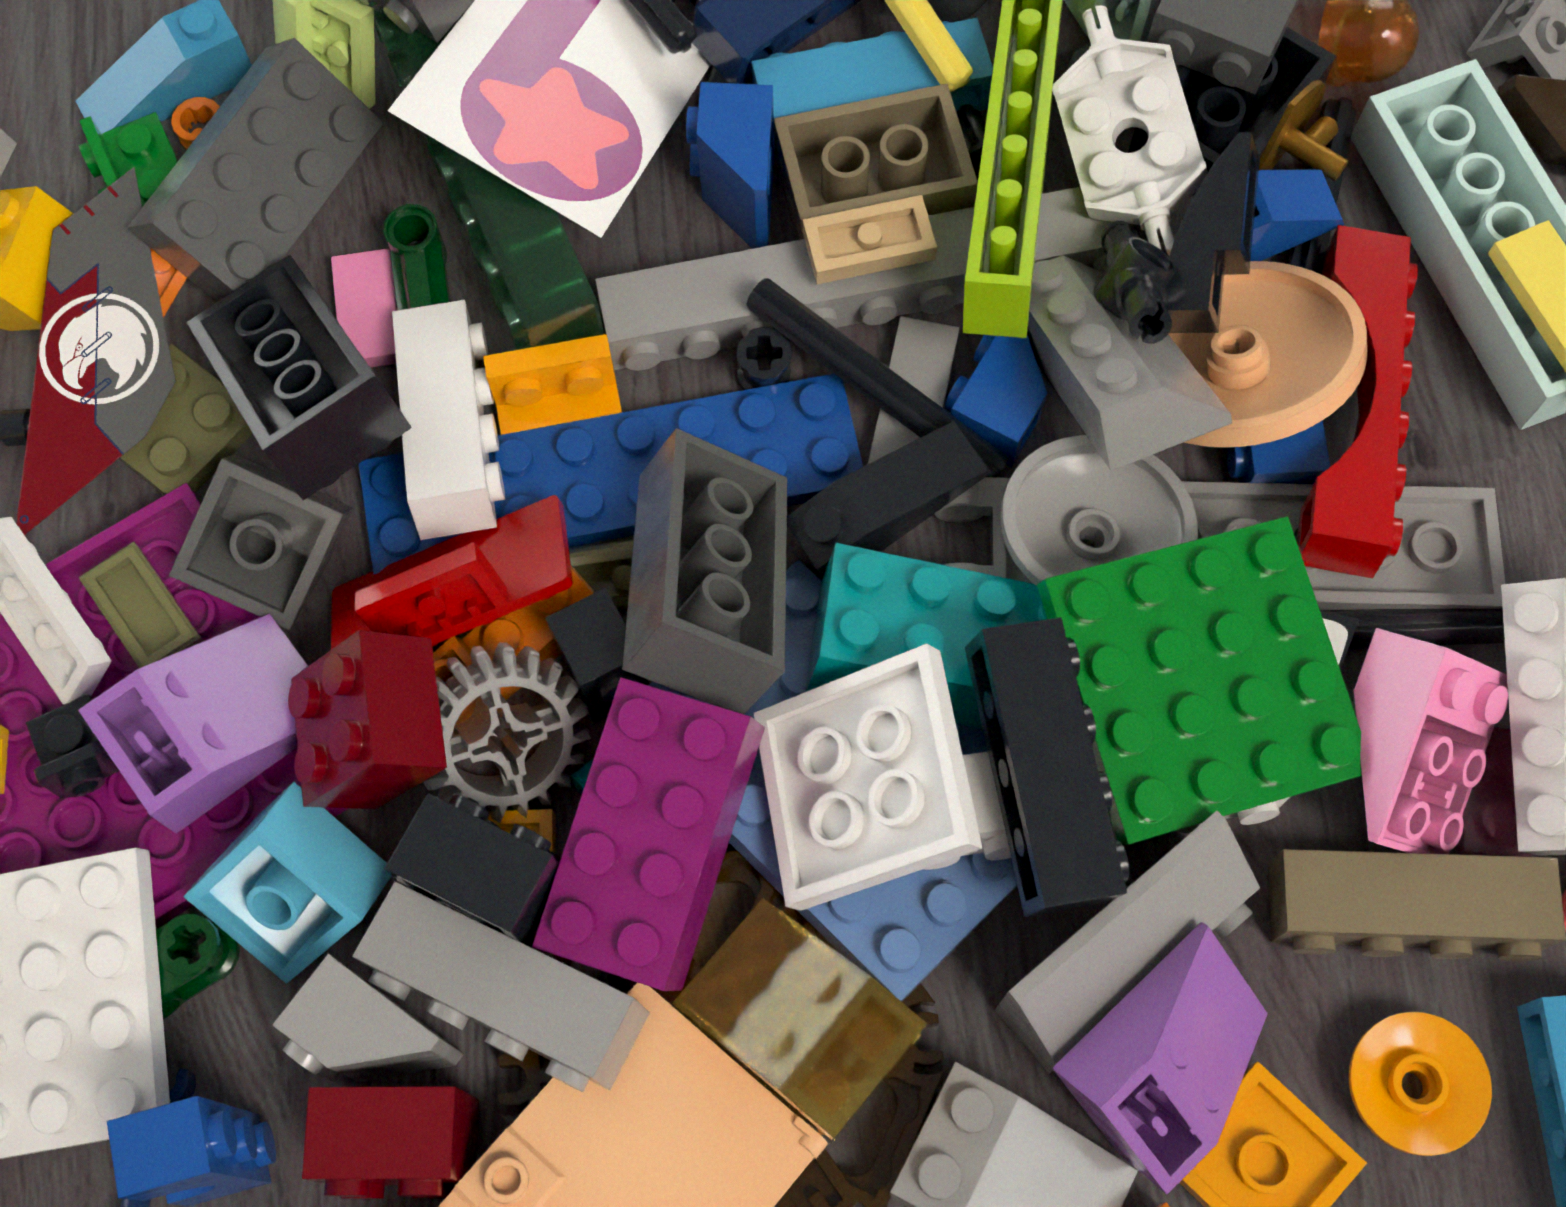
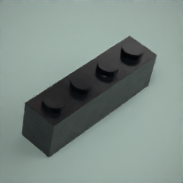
(1046, 767)

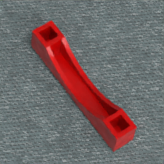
(1351, 506)

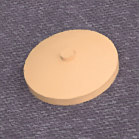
(1282, 353)

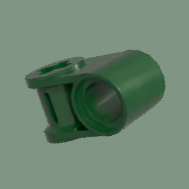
(179, 974)

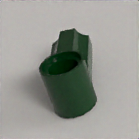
(417, 269)

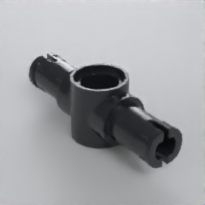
(1135, 282)

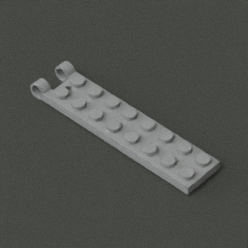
(1444, 559)

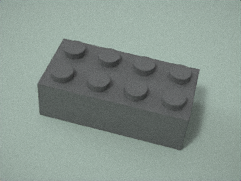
(256, 171)
(708, 574)

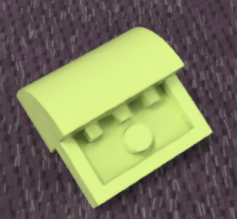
(336, 35)

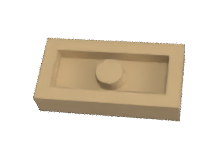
(869, 239)

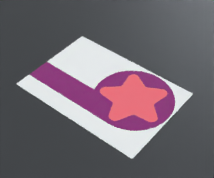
(554, 99)

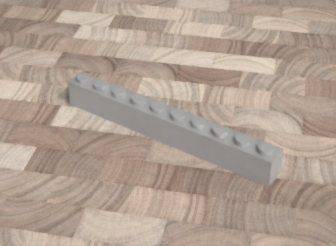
(702, 302)

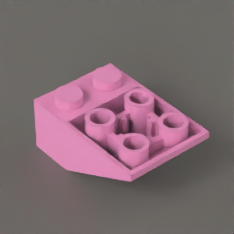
(1422, 739)

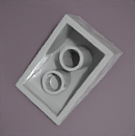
(1003, 1152)

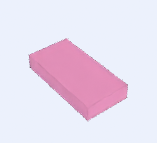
(365, 303)

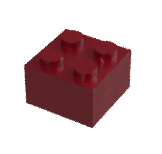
(367, 721)
(389, 1138)

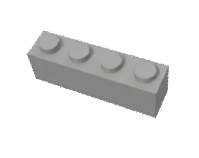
(502, 986)

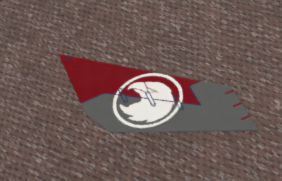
(98, 356)

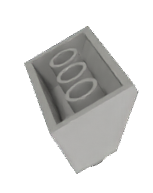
(1117, 387)
(1105, 959)

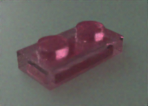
(1491, 810)

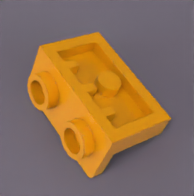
(553, 384)

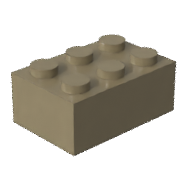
(874, 155)

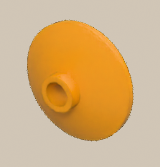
(1452, 1077)

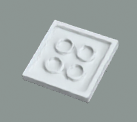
(866, 779)

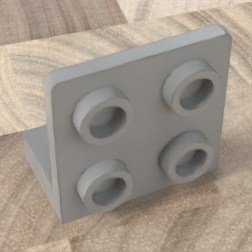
(1525, 30)

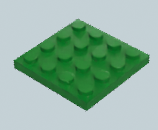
(1207, 678)

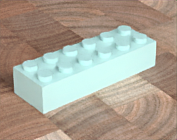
(1457, 186)

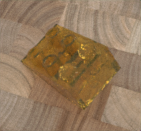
(800, 1018)

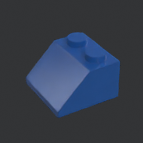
(735, 155)

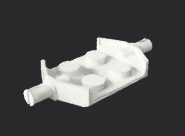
(1120, 88)

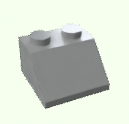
(356, 1030)

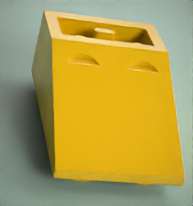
(25, 246)

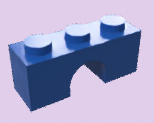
(190, 1151)

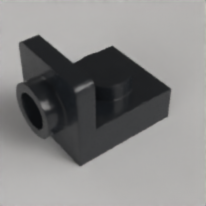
(69, 752)

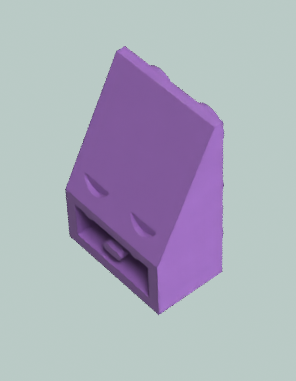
(201, 720)
(1169, 1060)

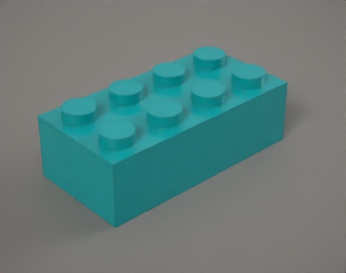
(889, 604)

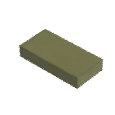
(140, 606)

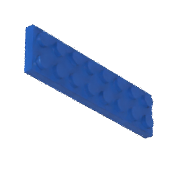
(596, 462)

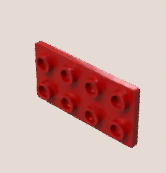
(461, 579)

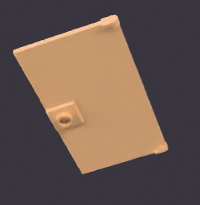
(668, 1134)

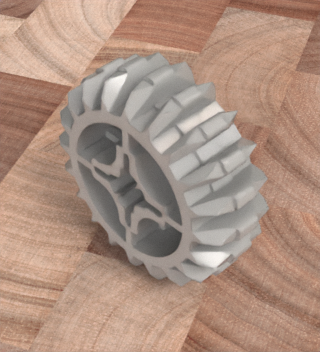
(552, 723)

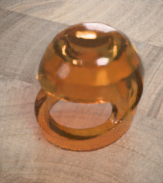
(1368, 39)

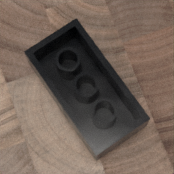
(297, 378)

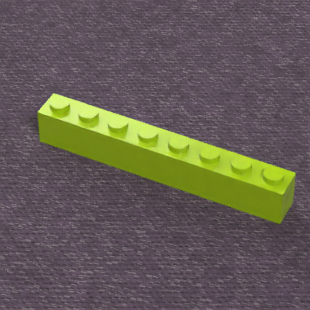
(1012, 170)

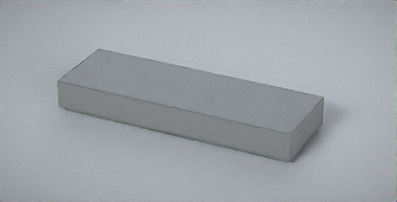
(924, 359)

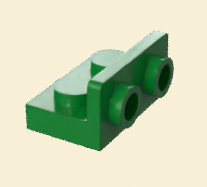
(134, 144)

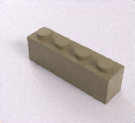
(1415, 902)

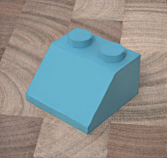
(290, 884)

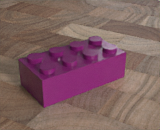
(649, 836)

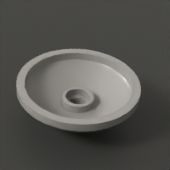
(1072, 496)

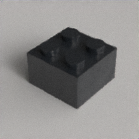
(476, 866)

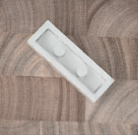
(46, 619)

